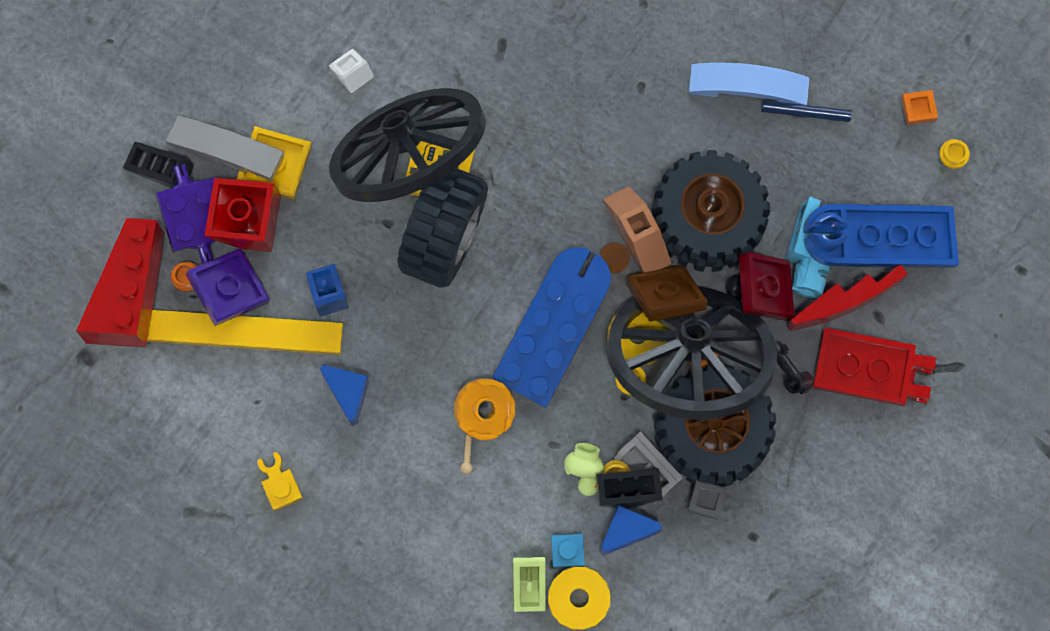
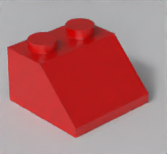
(243, 214)

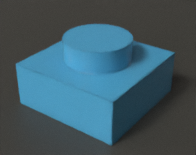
(567, 551)

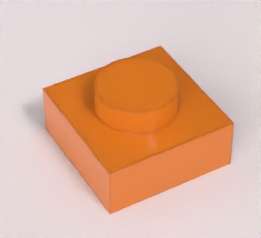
(919, 107)

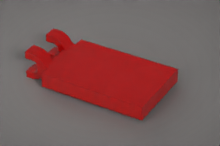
(871, 368)

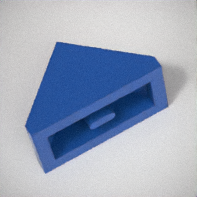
(326, 290)
(348, 390)
(628, 529)

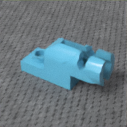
(808, 272)

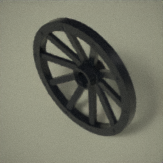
(401, 132)
(694, 342)

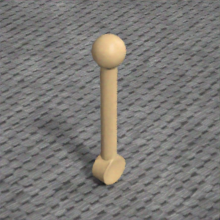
(466, 467)

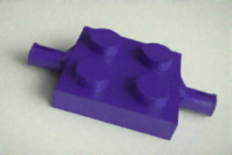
(186, 213)

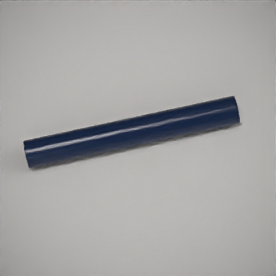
(806, 111)

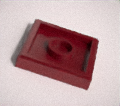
(766, 286)

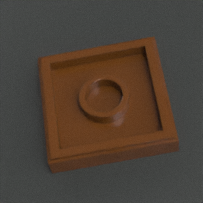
(666, 293)

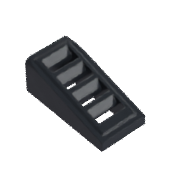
(168, 178)

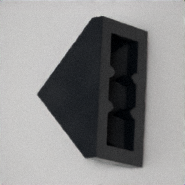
(629, 488)

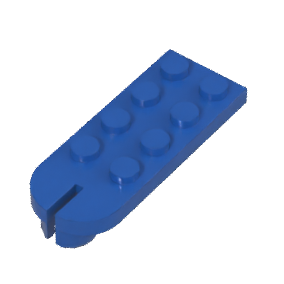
(882, 236)
(554, 326)

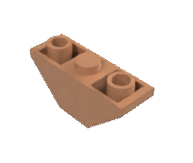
(638, 230)

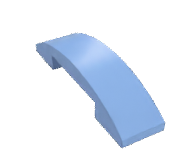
(748, 81)

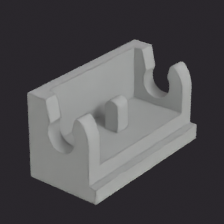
(642, 455)

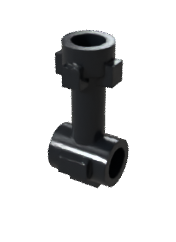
(797, 381)

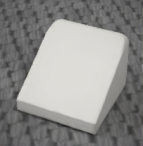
(352, 70)

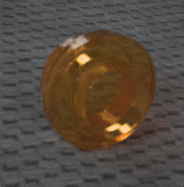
(616, 257)

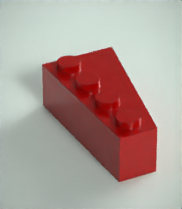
(126, 289)

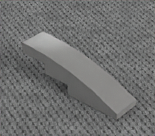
(225, 147)

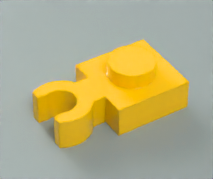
(280, 486)

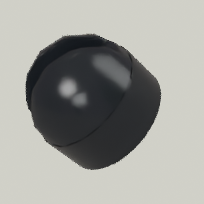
(731, 283)

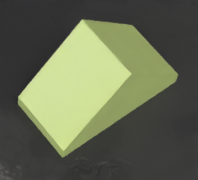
(529, 584)

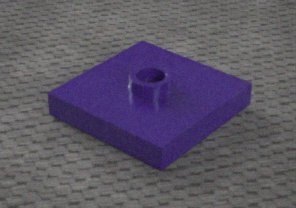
(227, 287)

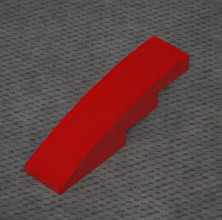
(839, 303)

